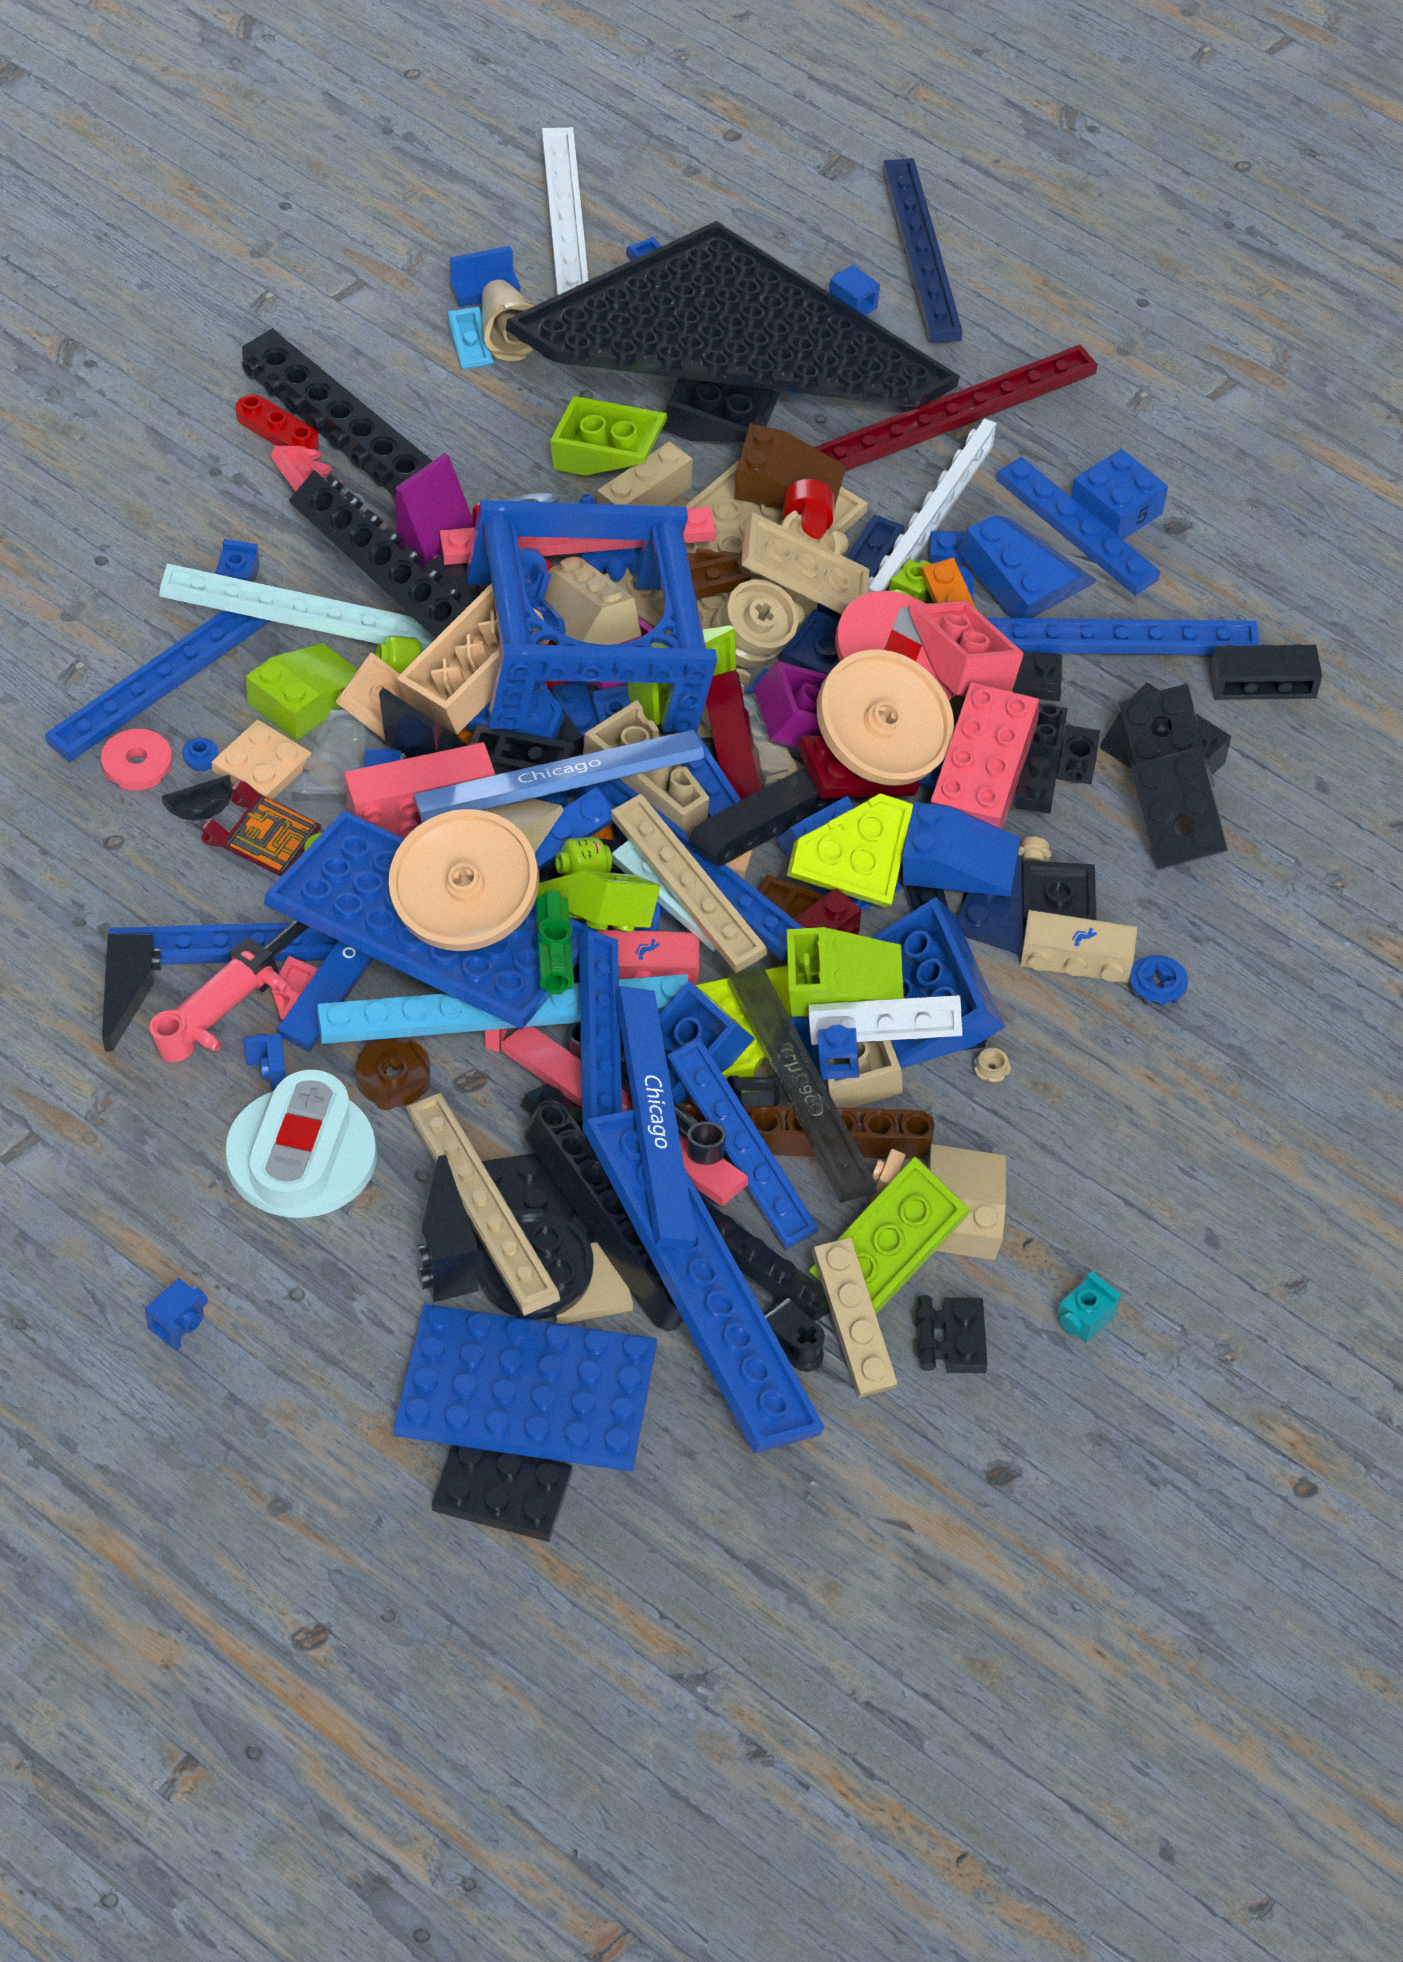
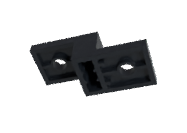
(1173, 776)

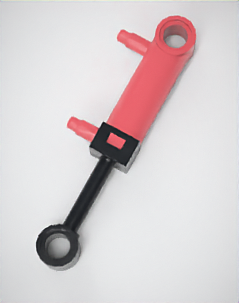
(248, 970)

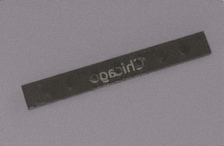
(802, 1084)

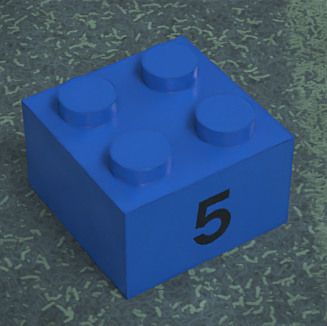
(1120, 493)

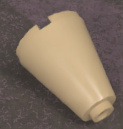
(499, 303)

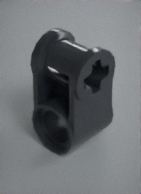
(797, 1334)

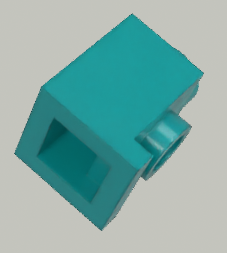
(1088, 1307)

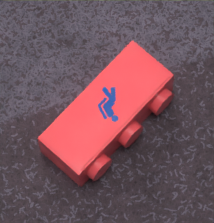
(656, 953)

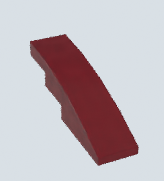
(733, 734)

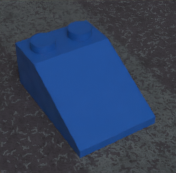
(958, 852)
(697, 1015)

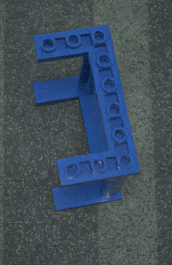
(661, 566)

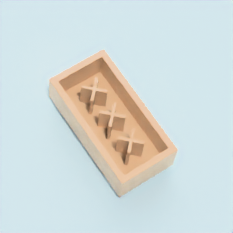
(459, 668)

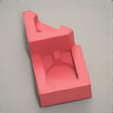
(298, 976)

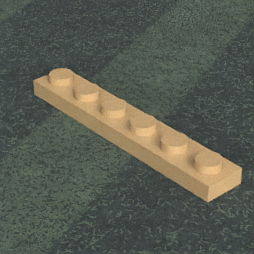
(689, 883)

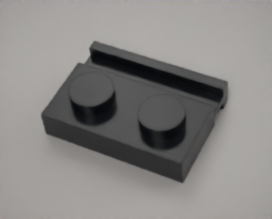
(1039, 676)

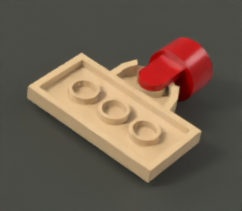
(802, 550)

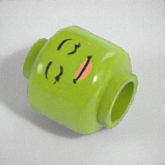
(583, 855)

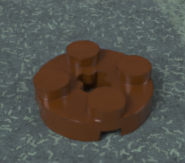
(392, 1090)

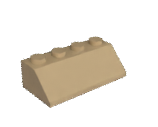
(591, 604)

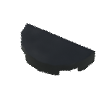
(200, 800)

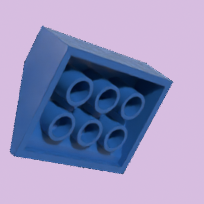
(939, 965)

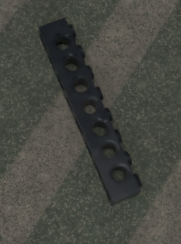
(332, 410)
(379, 552)

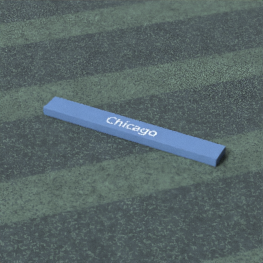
(561, 775)

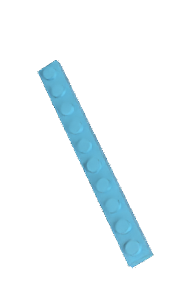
(448, 1014)

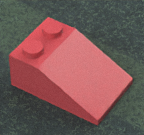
(965, 646)

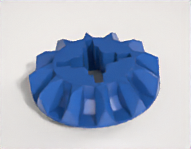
(1167, 970)

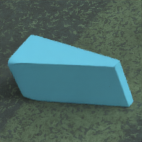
(467, 338)

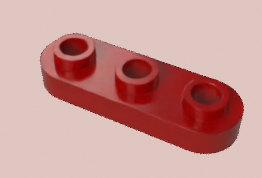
(274, 423)

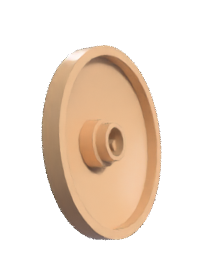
(885, 717)
(464, 880)

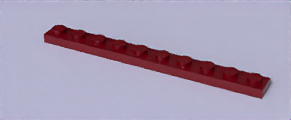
(960, 408)

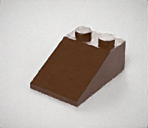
(776, 460)

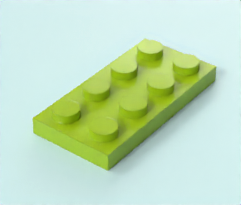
(902, 1230)

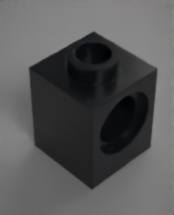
(1078, 754)

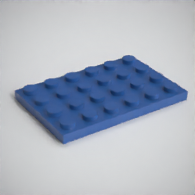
(526, 1387)

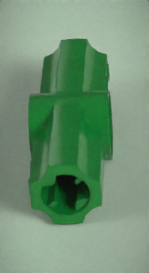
(554, 942)

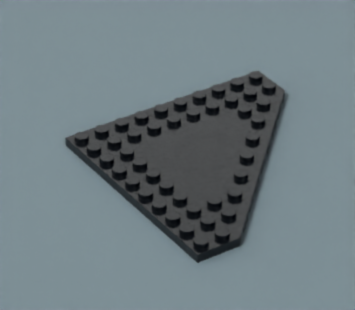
(732, 317)

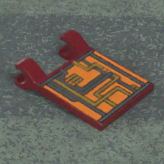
(265, 832)

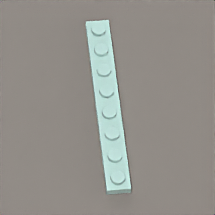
(288, 606)

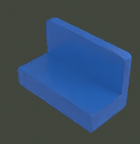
(475, 270)

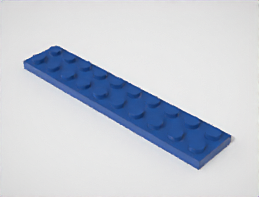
(712, 1301)

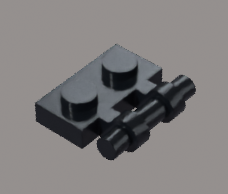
(963, 1332)

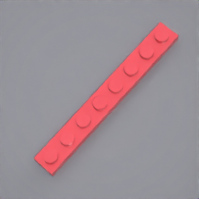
(457, 542)

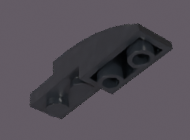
(1042, 760)

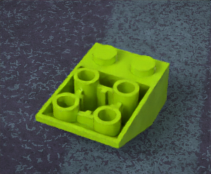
(607, 898)
(840, 968)

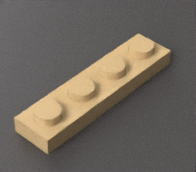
(854, 1317)

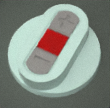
(301, 1147)

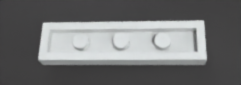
(890, 1018)

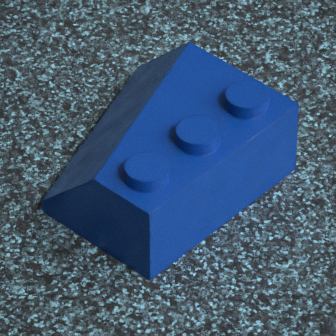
(1020, 567)

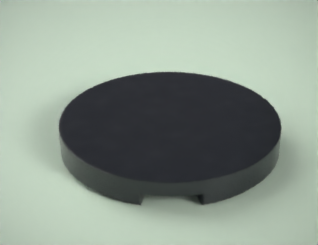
(563, 1253)

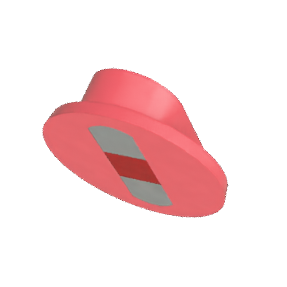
(883, 623)

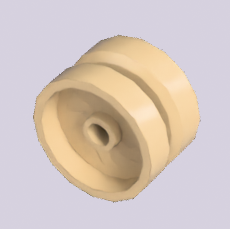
(762, 621)

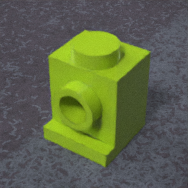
(911, 580)

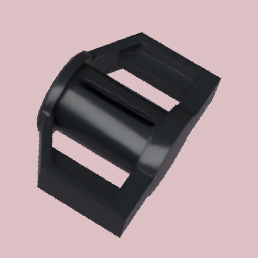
(756, 1091)

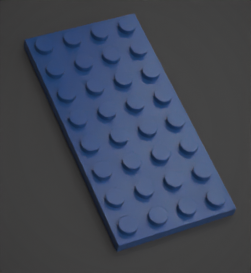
(345, 893)

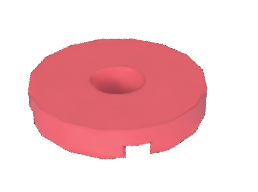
(132, 744)

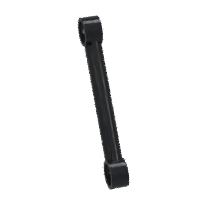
(691, 1130)

